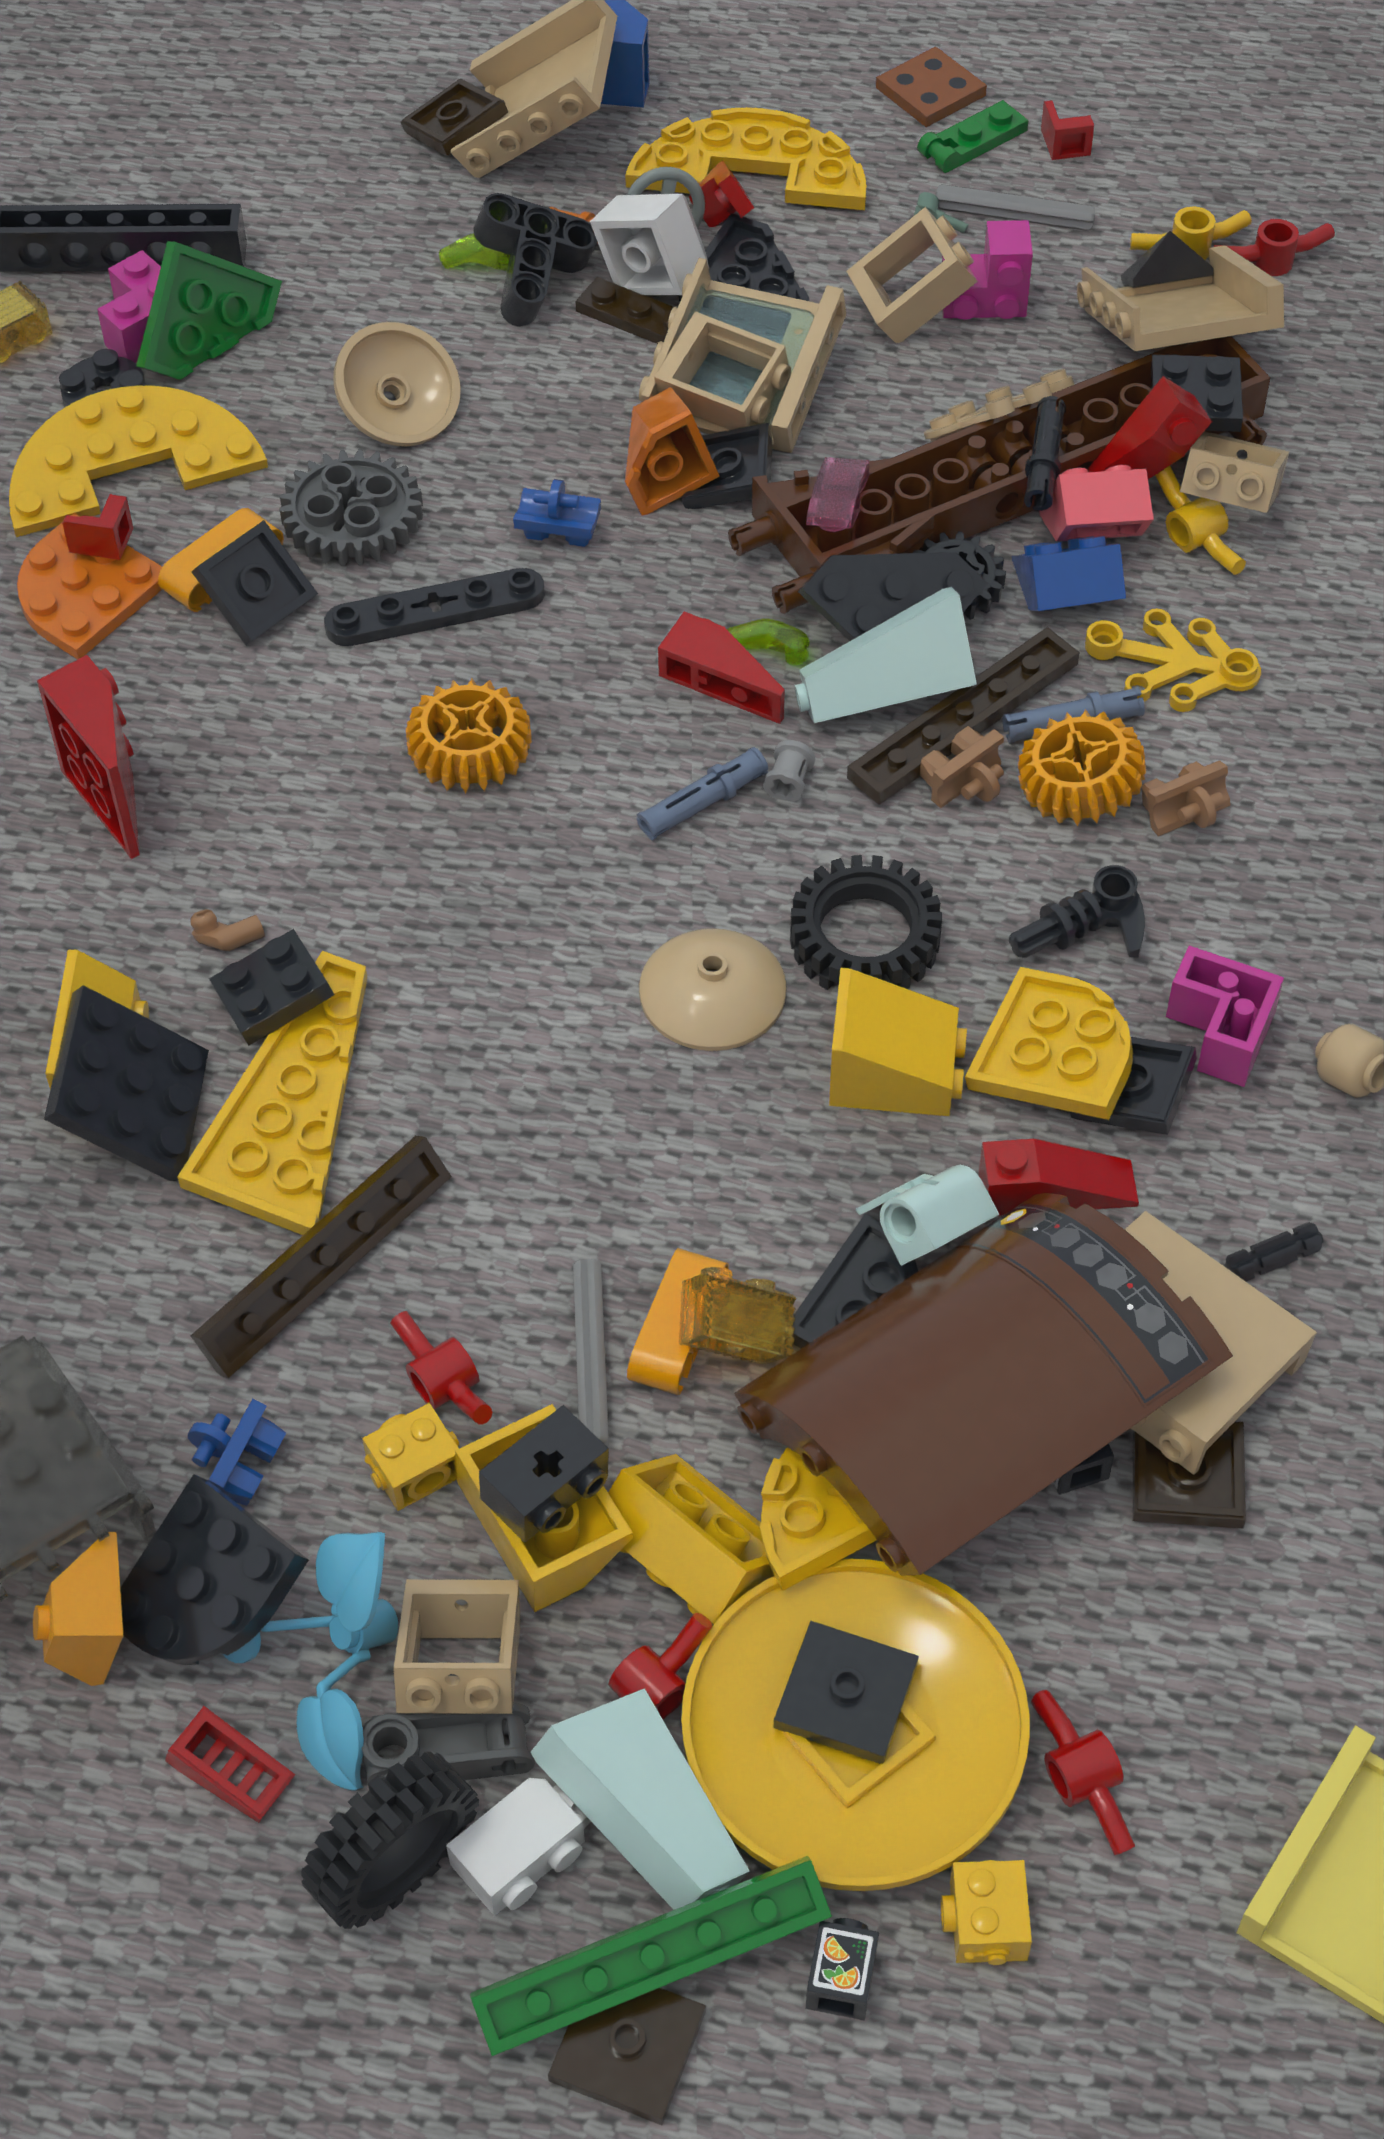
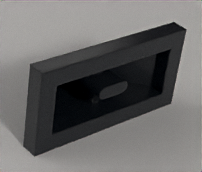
(1166, 262)

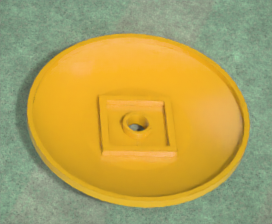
(858, 1820)

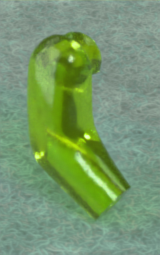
(471, 251)
(773, 635)

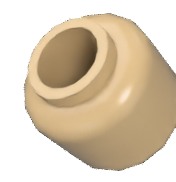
(1351, 1060)

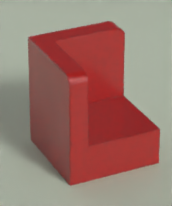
(1066, 136)
(101, 535)

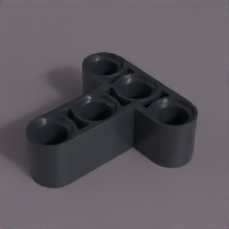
(536, 243)

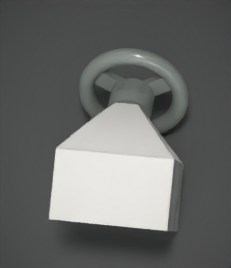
(652, 237)

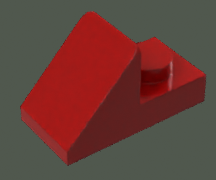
(723, 195)

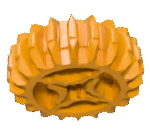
(470, 747)
(1110, 763)

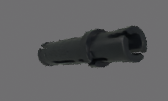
(1044, 462)

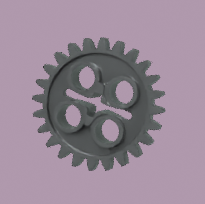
(351, 507)

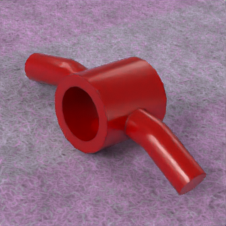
(1277, 244)
(441, 1371)
(659, 1673)
(1084, 1770)

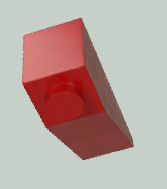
(1156, 431)
(716, 664)
(1033, 1166)

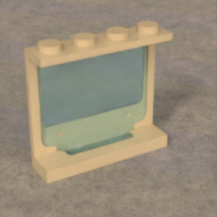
(800, 325)

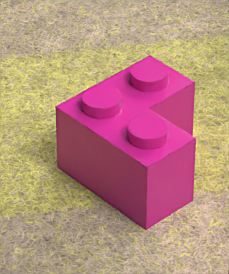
(1001, 275)
(126, 316)
(1228, 1003)

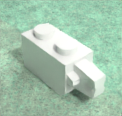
(518, 1844)

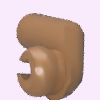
(224, 936)

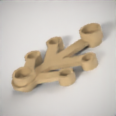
(999, 403)

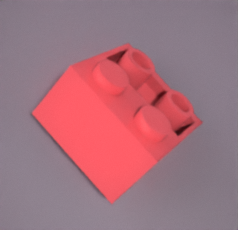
(1099, 504)

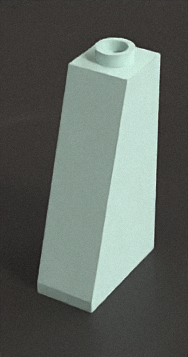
(895, 662)
(642, 1797)

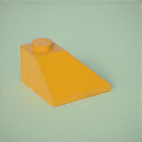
(83, 1615)

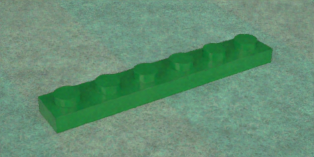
(650, 1955)

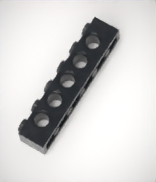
(104, 235)

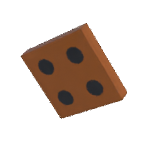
(931, 86)

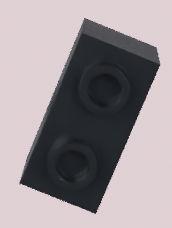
(544, 1474)

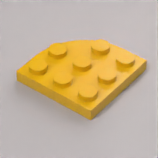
(1055, 1046)

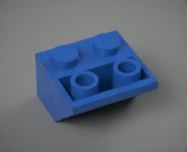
(628, 63)
(1070, 576)

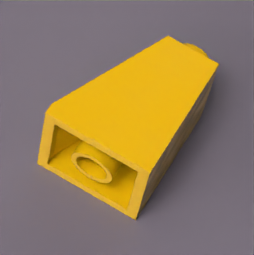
(894, 1048)

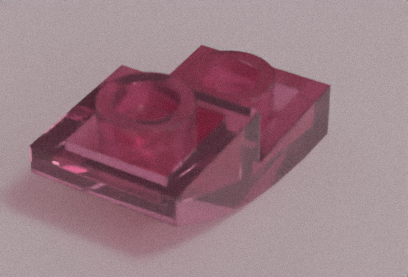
(837, 493)

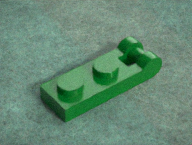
(973, 136)

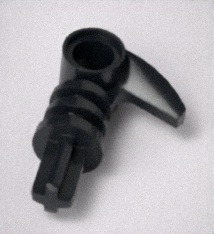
(1111, 904)

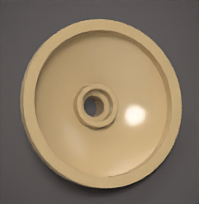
(409, 366)
(714, 1007)

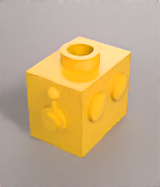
(411, 1456)
(988, 1912)

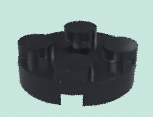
(100, 370)

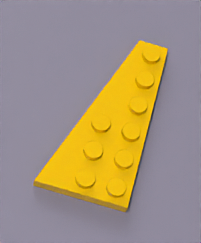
(281, 1121)

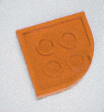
(82, 597)

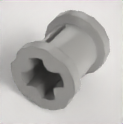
(790, 766)

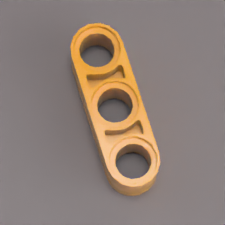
(177, 575)
(657, 1355)

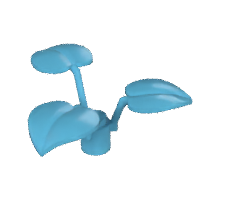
(350, 1579)

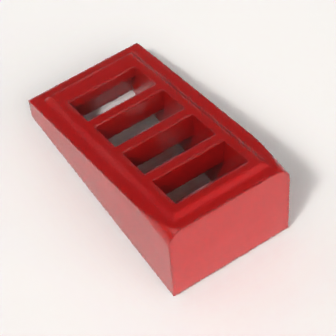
(199, 1770)

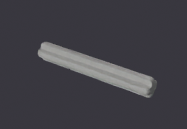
(1015, 207)
(590, 1347)

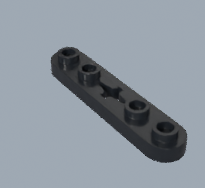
(410, 611)

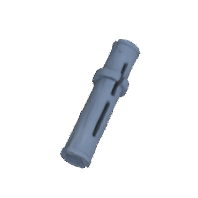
(1115, 704)
(718, 783)

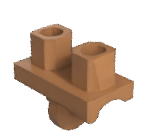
(969, 772)
(1190, 798)

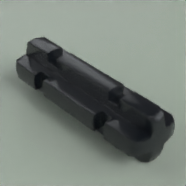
(1275, 1252)

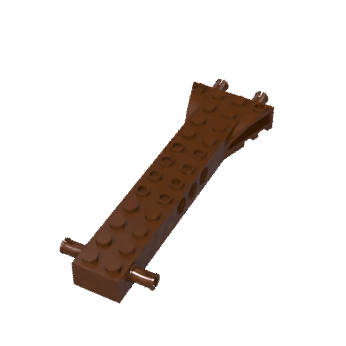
(968, 476)

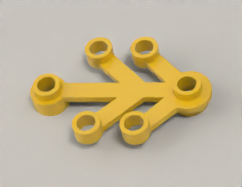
(1177, 659)

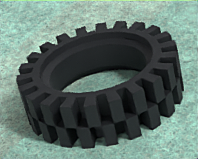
(866, 882)
(388, 1839)

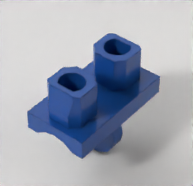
(558, 514)
(252, 1435)

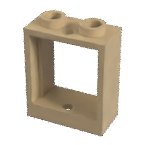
(928, 295)
(690, 350)
(1220, 475)
(432, 1612)

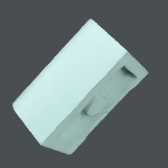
(932, 1211)

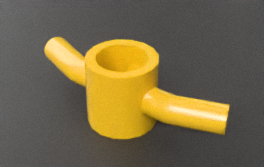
(1196, 229)
(1197, 523)

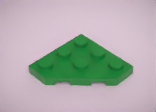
(202, 310)

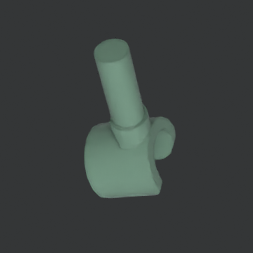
(931, 202)

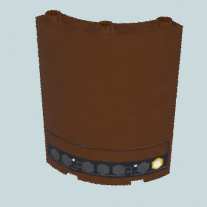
(985, 1376)

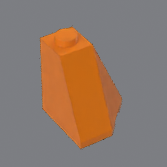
(665, 453)

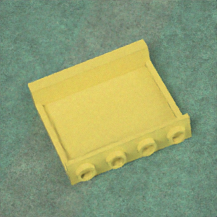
(1327, 1885)

